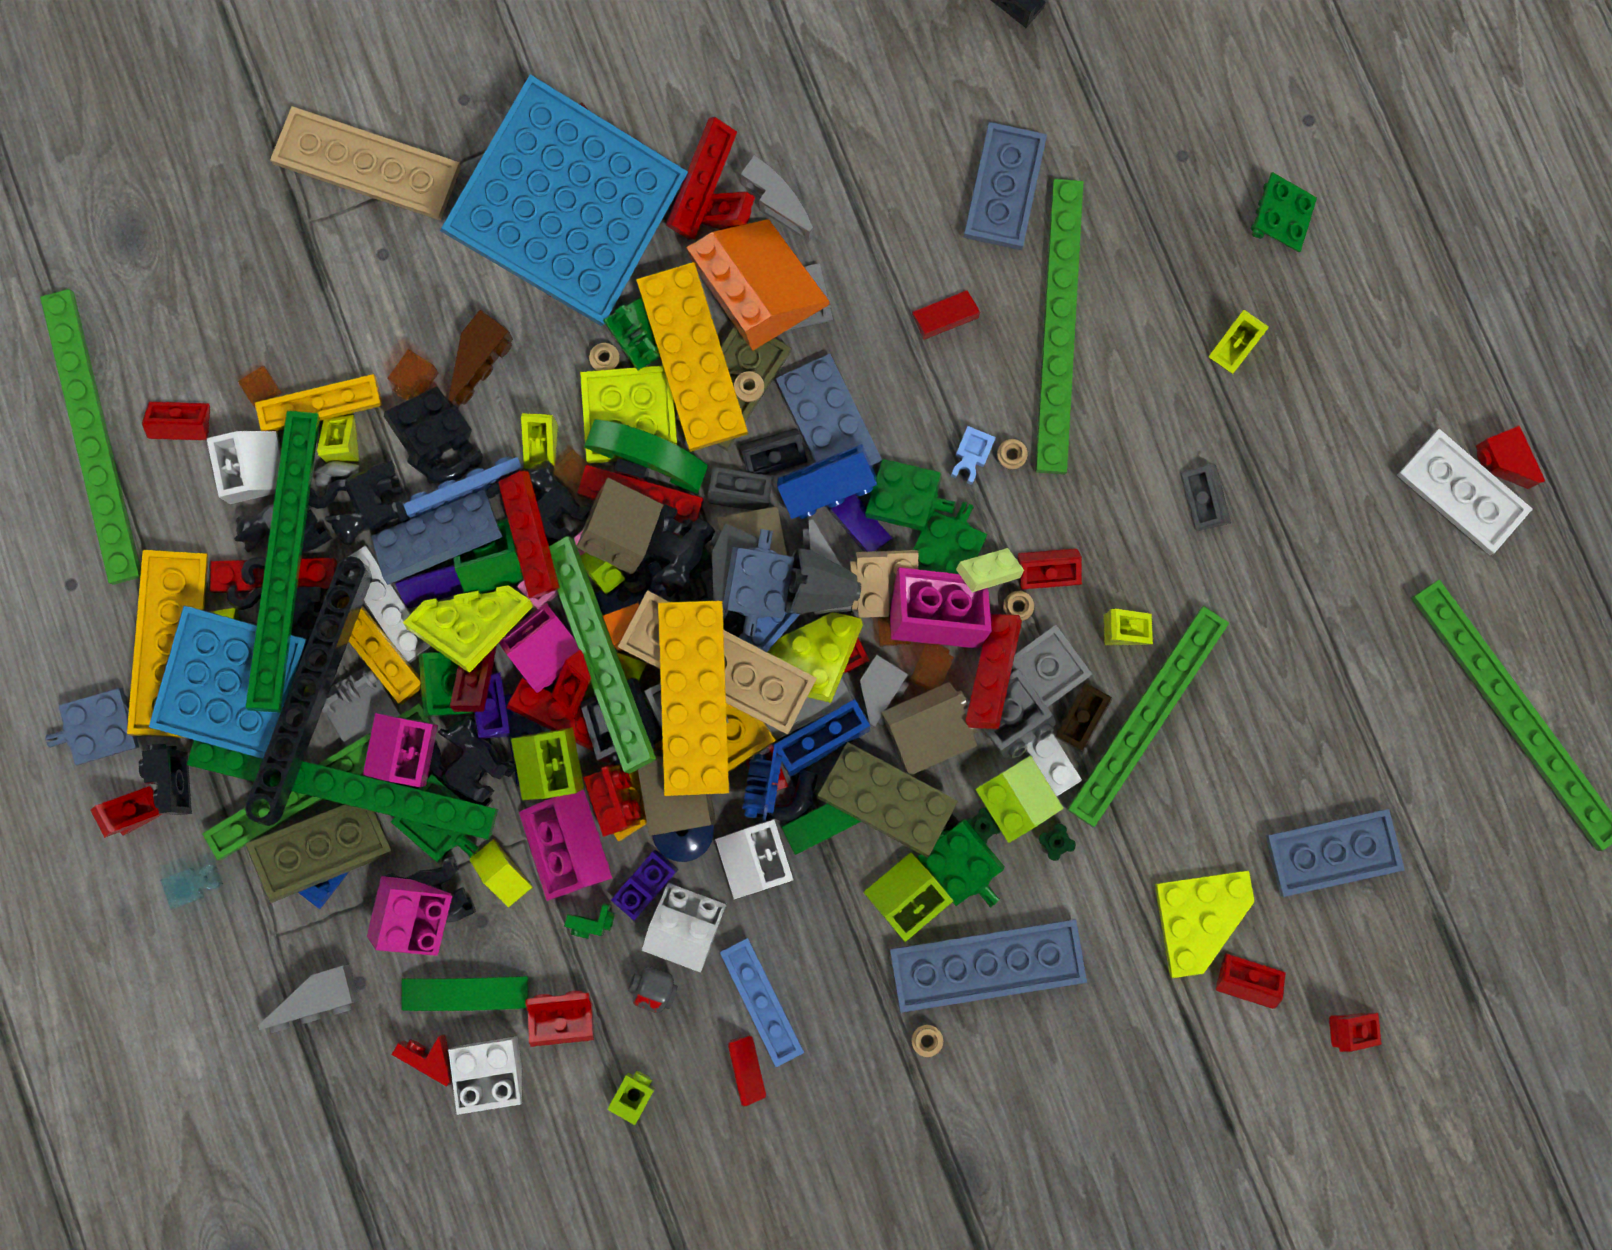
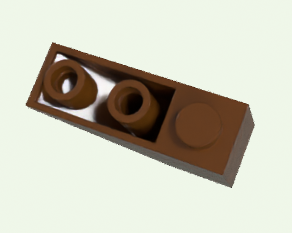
(477, 351)

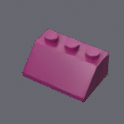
(938, 609)
(565, 844)

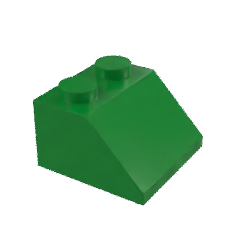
(490, 564)

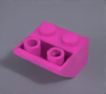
(539, 647)
(400, 750)
(408, 917)

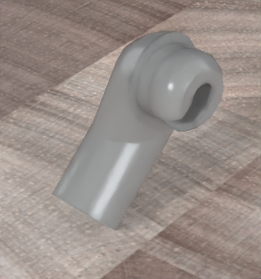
(333, 469)

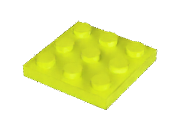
(631, 399)

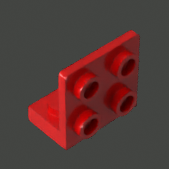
(613, 799)

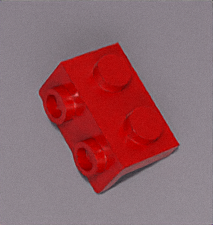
(560, 1018)

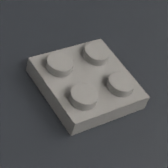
(1051, 666)

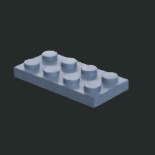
(1005, 186)
(825, 410)
(436, 536)
(1334, 853)

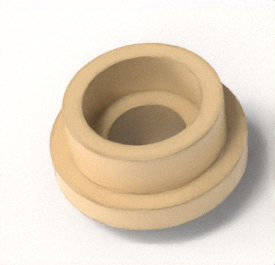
(611, 363)
(752, 395)
(1018, 447)
(1022, 597)
(934, 1048)

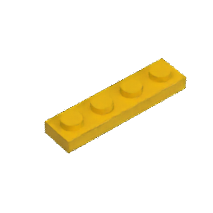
(327, 401)
(382, 656)

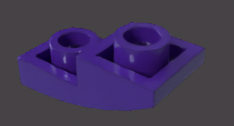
(644, 885)

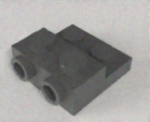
(1022, 718)

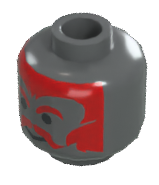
(653, 990)

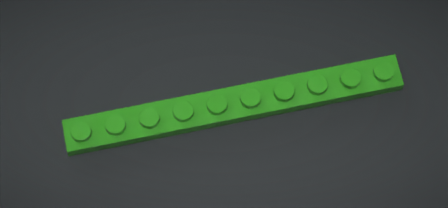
(1059, 327)
(91, 437)
(1517, 713)

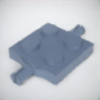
(758, 582)
(95, 727)

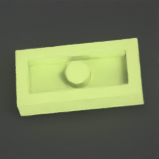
(990, 570)

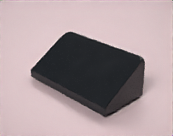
(774, 452)

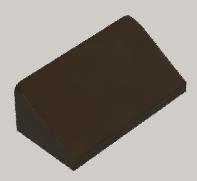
(1083, 717)

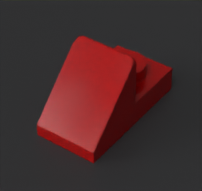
(728, 210)
(126, 812)
(1355, 1031)
(434, 1064)

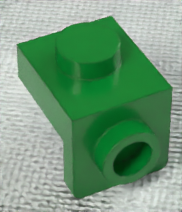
(584, 926)

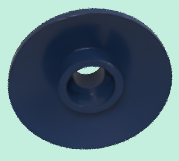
(686, 847)

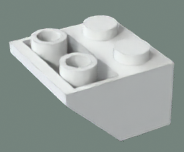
(245, 464)
(754, 859)
(683, 927)
(486, 1075)

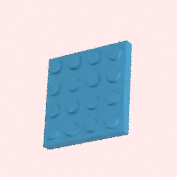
(209, 683)

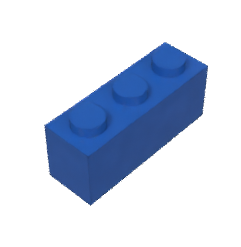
(827, 482)
(822, 737)

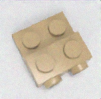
(877, 577)

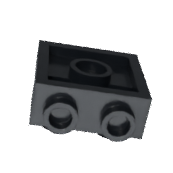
(428, 426)
(598, 730)
(170, 772)

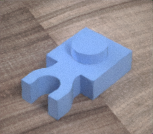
(973, 451)

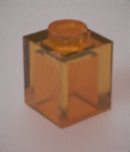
(412, 375)
(932, 667)

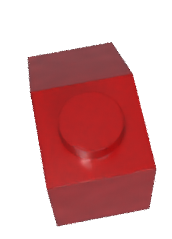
(1510, 458)

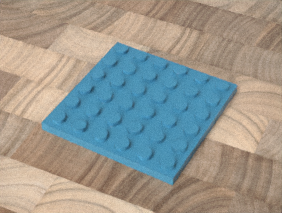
(564, 200)

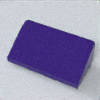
(864, 531)
(431, 585)
(494, 719)

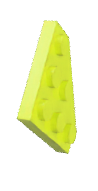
(468, 624)
(821, 651)
(1201, 917)

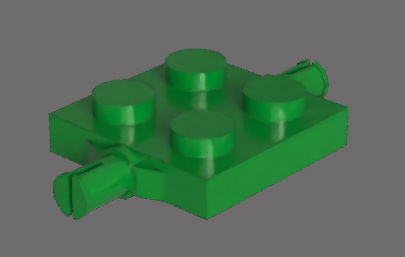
(906, 495)
(948, 541)
(431, 839)
(963, 864)

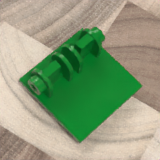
(1284, 212)
(634, 333)

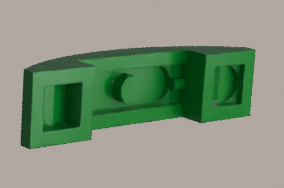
(647, 450)
(816, 827)
(464, 993)

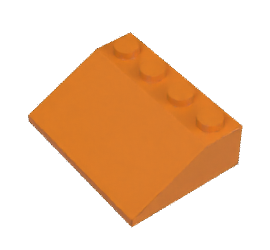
(756, 280)

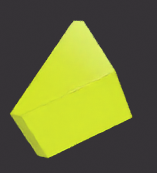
(1238, 341)
(538, 439)
(338, 440)
(1127, 628)
(500, 873)

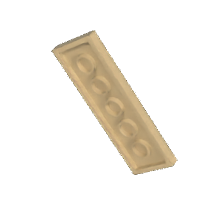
(365, 163)
(753, 678)

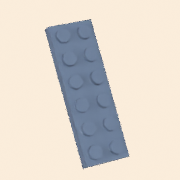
(988, 965)

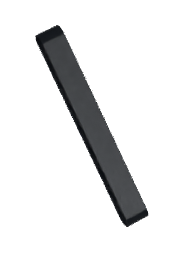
(313, 705)

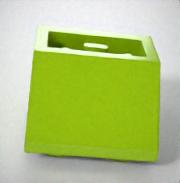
(547, 764)
(908, 896)

